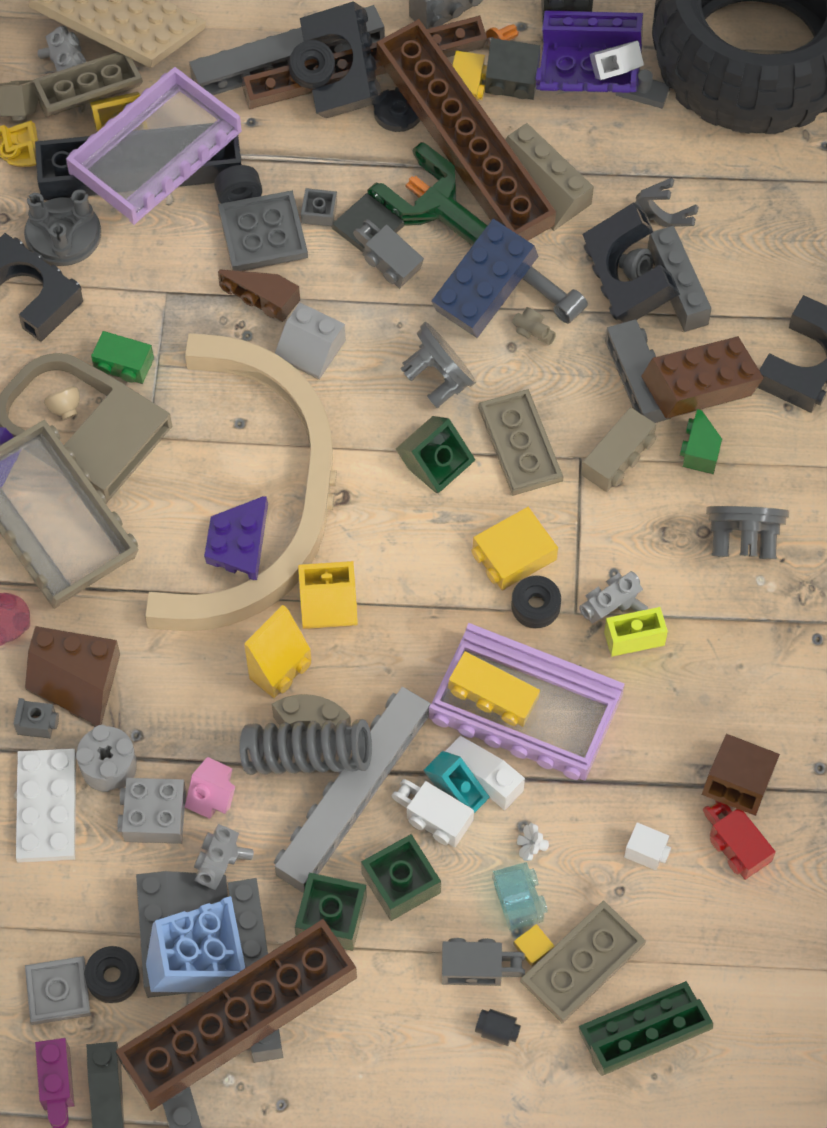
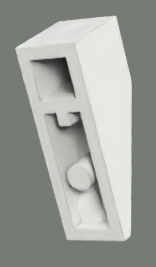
(494, 774)

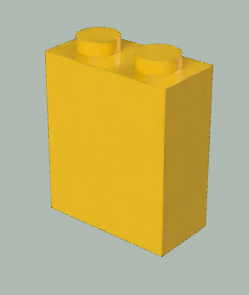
(514, 548)

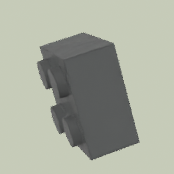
(319, 207)

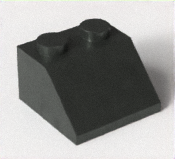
(512, 69)

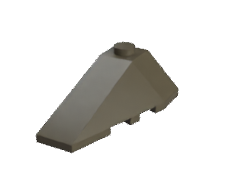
(18, 99)

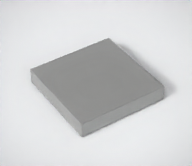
(57, 990)

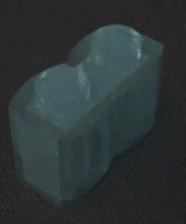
(518, 896)

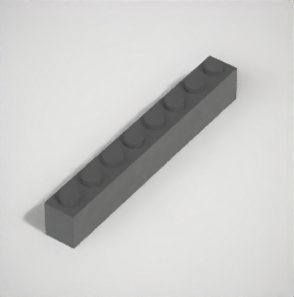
(228, 67)

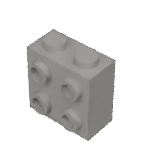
(152, 810)

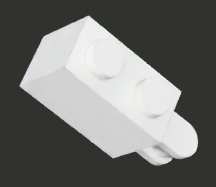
(435, 811)

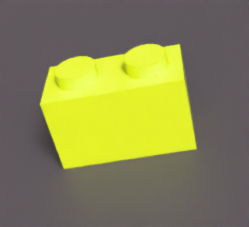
(635, 631)

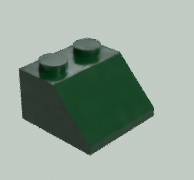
(436, 453)

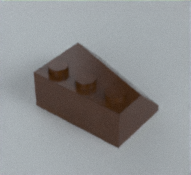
(72, 671)

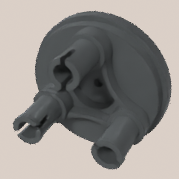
(62, 228)
(438, 353)
(750, 522)

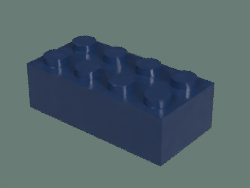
(485, 278)

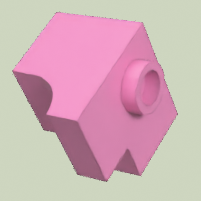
(210, 789)

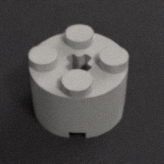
(94, 761)

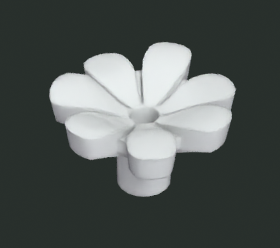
(531, 842)

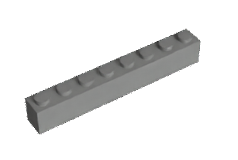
(351, 791)

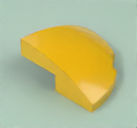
(18, 144)

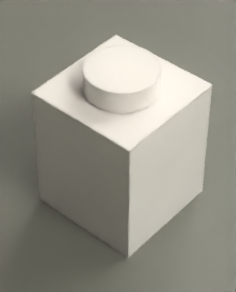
(647, 847)

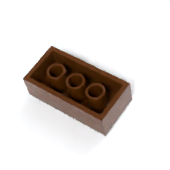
(702, 377)

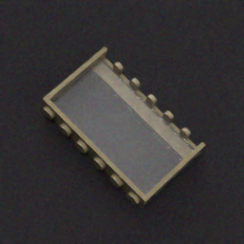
(57, 516)

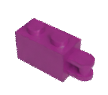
(55, 1080)

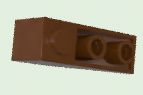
(266, 291)

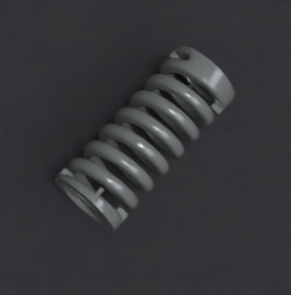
(306, 741)

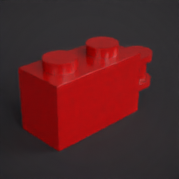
(738, 840)

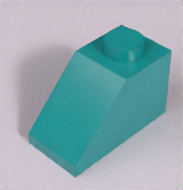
(455, 778)

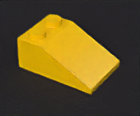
(277, 653)

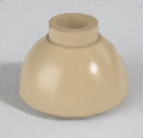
(64, 402)

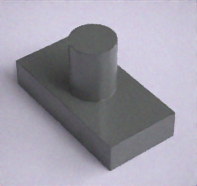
(649, 90)

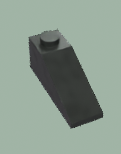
(105, 1085)

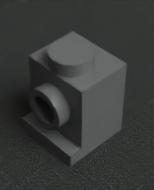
(35, 727)

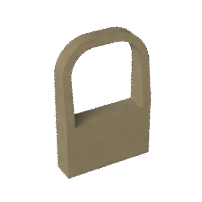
(113, 436)

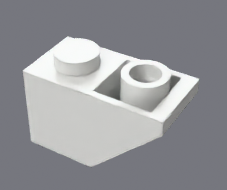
(616, 60)

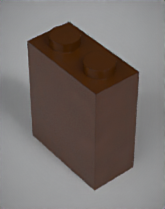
(740, 774)

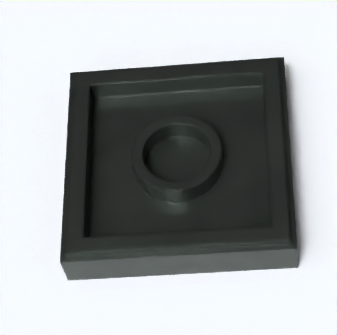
(364, 209)

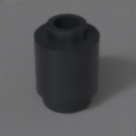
(497, 1027)

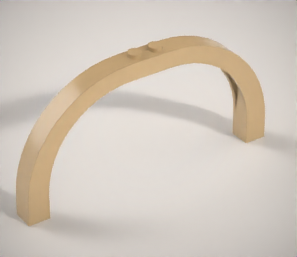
(241, 602)

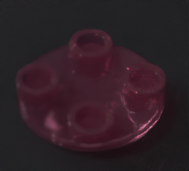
(13, 617)

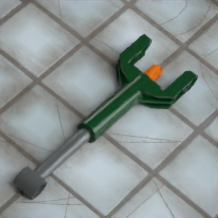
(441, 204)

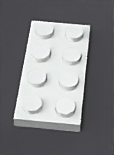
(46, 805)

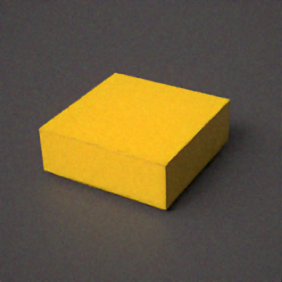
(533, 945)

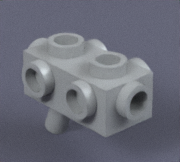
(62, 49)
(619, 593)
(219, 852)

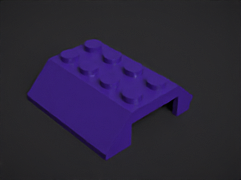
(570, 40)

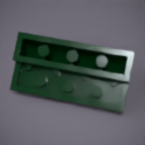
(645, 1028)

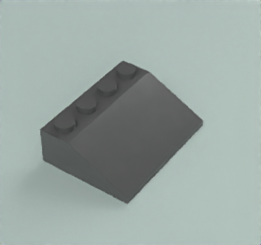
(165, 895)

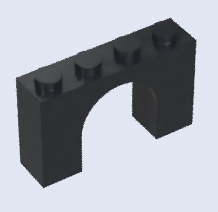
(360, 85)
(606, 245)
(58, 296)
(793, 383)

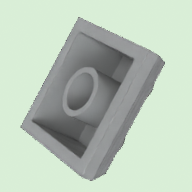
(310, 340)

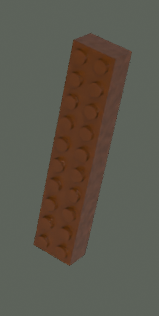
(464, 131)

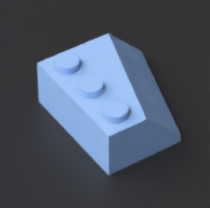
(195, 949)

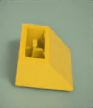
(328, 594)

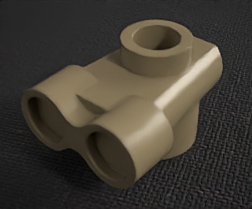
(530, 324)

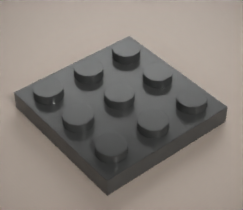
(263, 231)

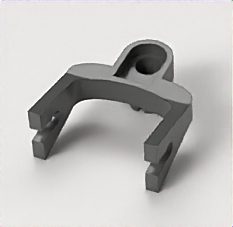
(654, 212)

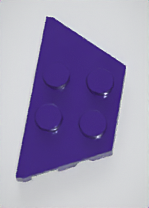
(237, 538)

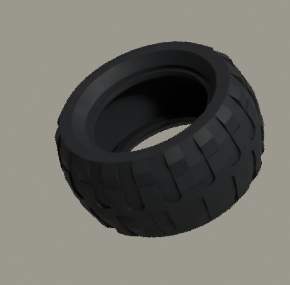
(735, 85)

